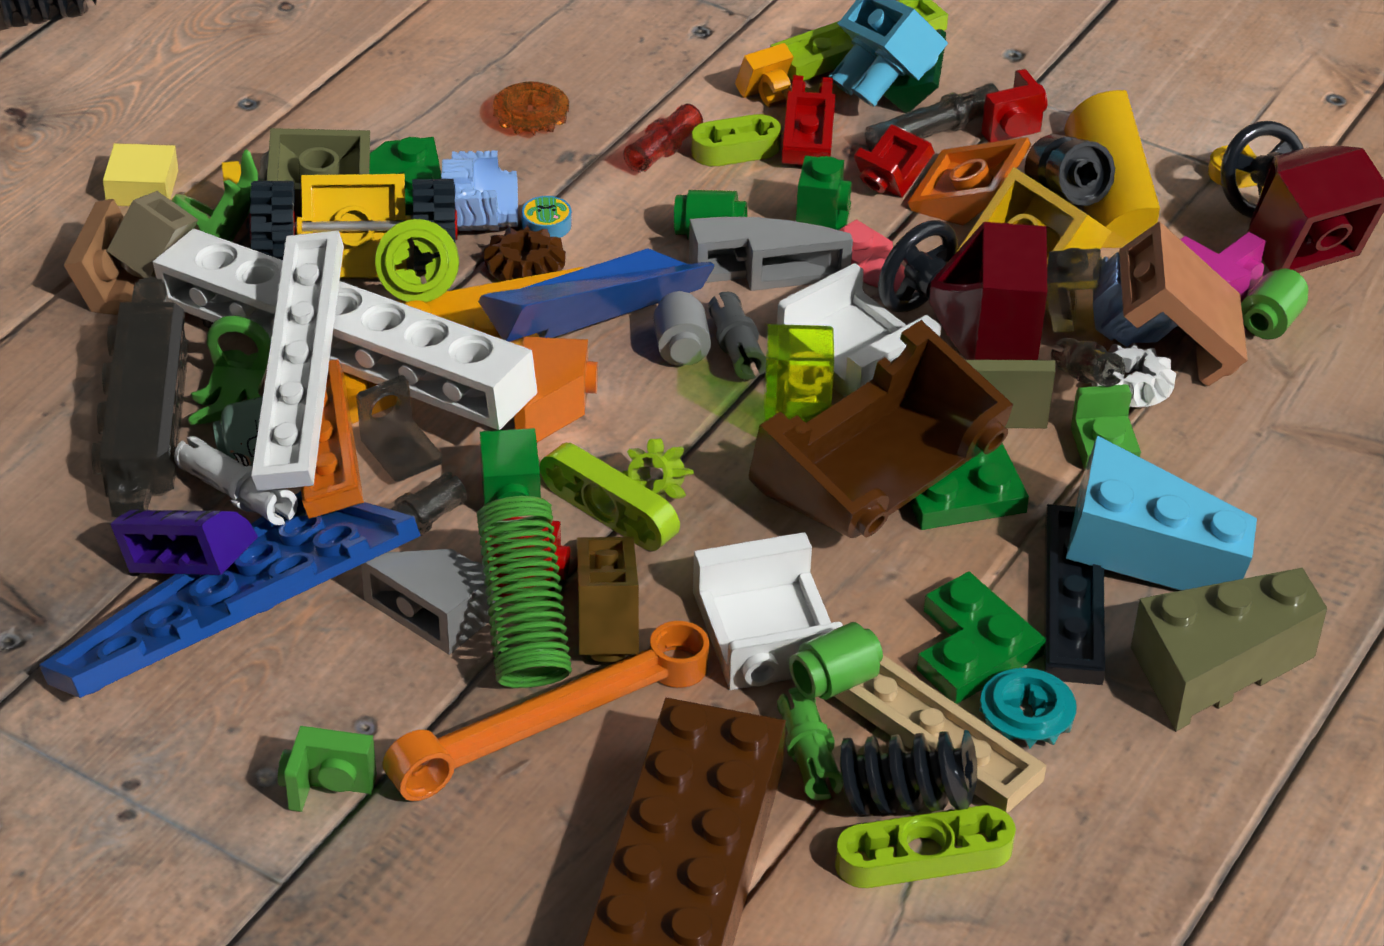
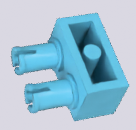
(887, 43)

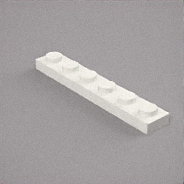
(298, 362)

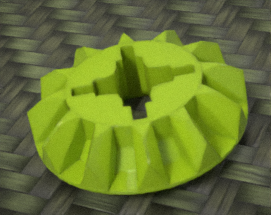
(395, 248)

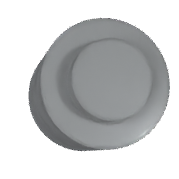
(681, 329)

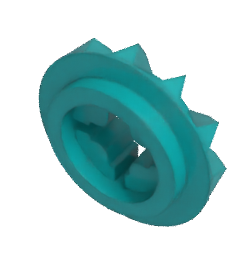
(1047, 695)

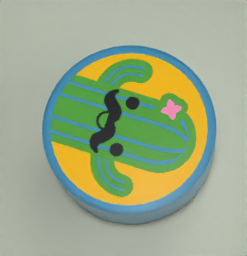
(549, 214)

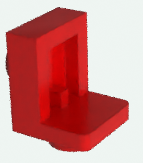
(1014, 110)
(894, 161)

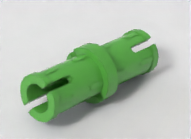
(810, 745)

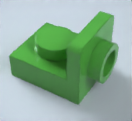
(1103, 413)
(327, 760)

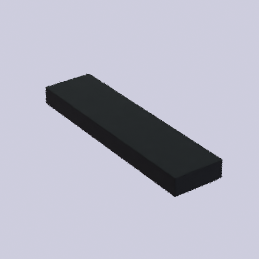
(1071, 607)

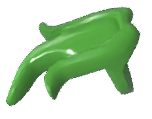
(232, 208)
(234, 372)

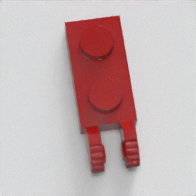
(808, 121)

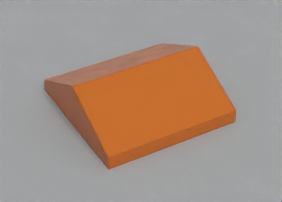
(966, 179)

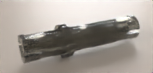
(950, 113)

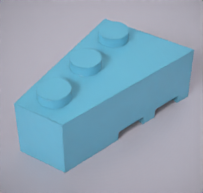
(1156, 524)

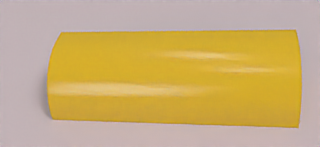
(1132, 200)

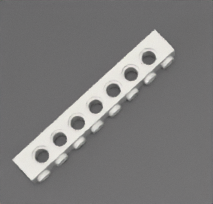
(371, 333)

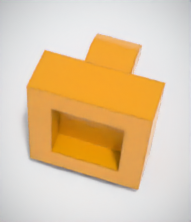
(765, 74)

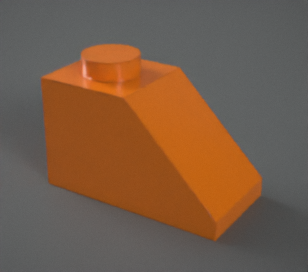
(562, 384)

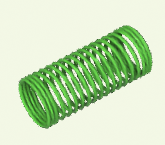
(534, 631)

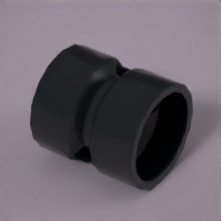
(1071, 168)

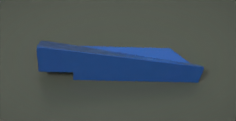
(591, 294)

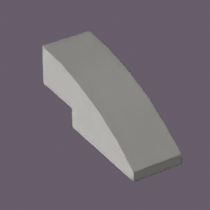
(768, 250)

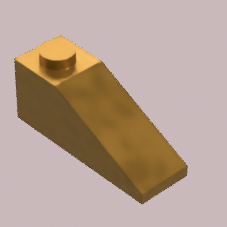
(607, 598)

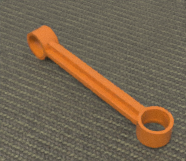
(424, 764)

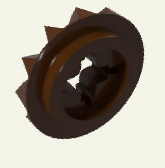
(504, 252)

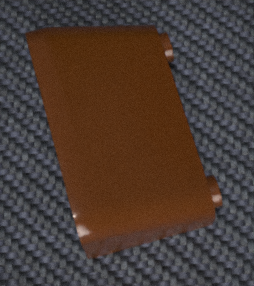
(882, 440)

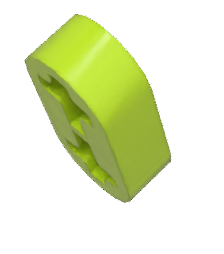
(736, 140)

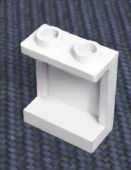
(861, 326)
(759, 606)

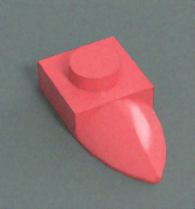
(870, 253)

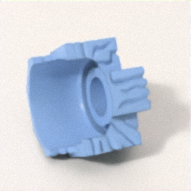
(482, 191)
(1109, 310)

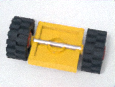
(354, 204)

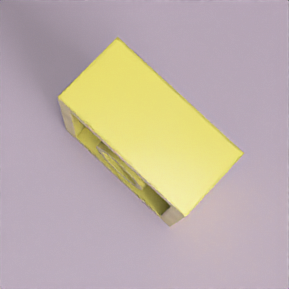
(138, 171)

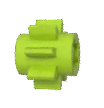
(669, 461)

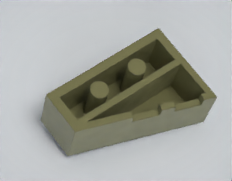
(1224, 637)

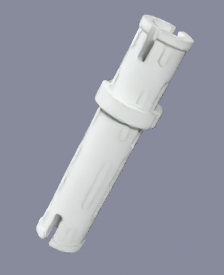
(234, 480)

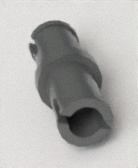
(737, 335)

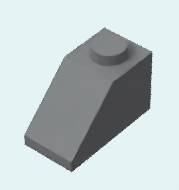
(429, 593)

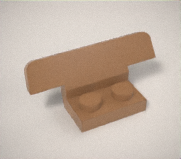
(95, 270)

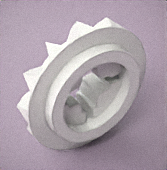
(1154, 382)

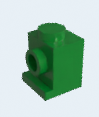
(823, 193)

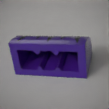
(182, 540)

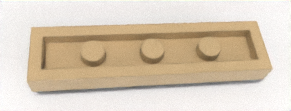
(909, 706)

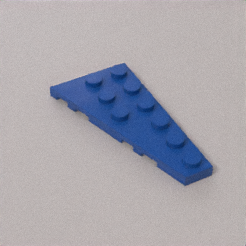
(196, 606)

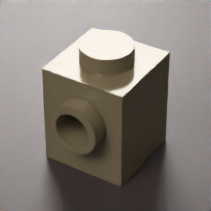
(148, 231)

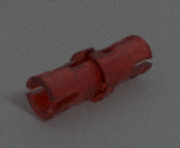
(662, 138)

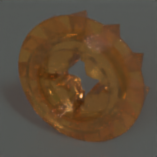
(547, 100)

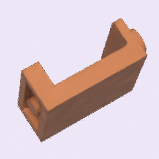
(1170, 278)

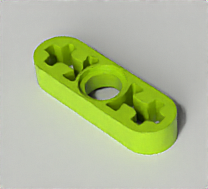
(633, 508)
(910, 866)

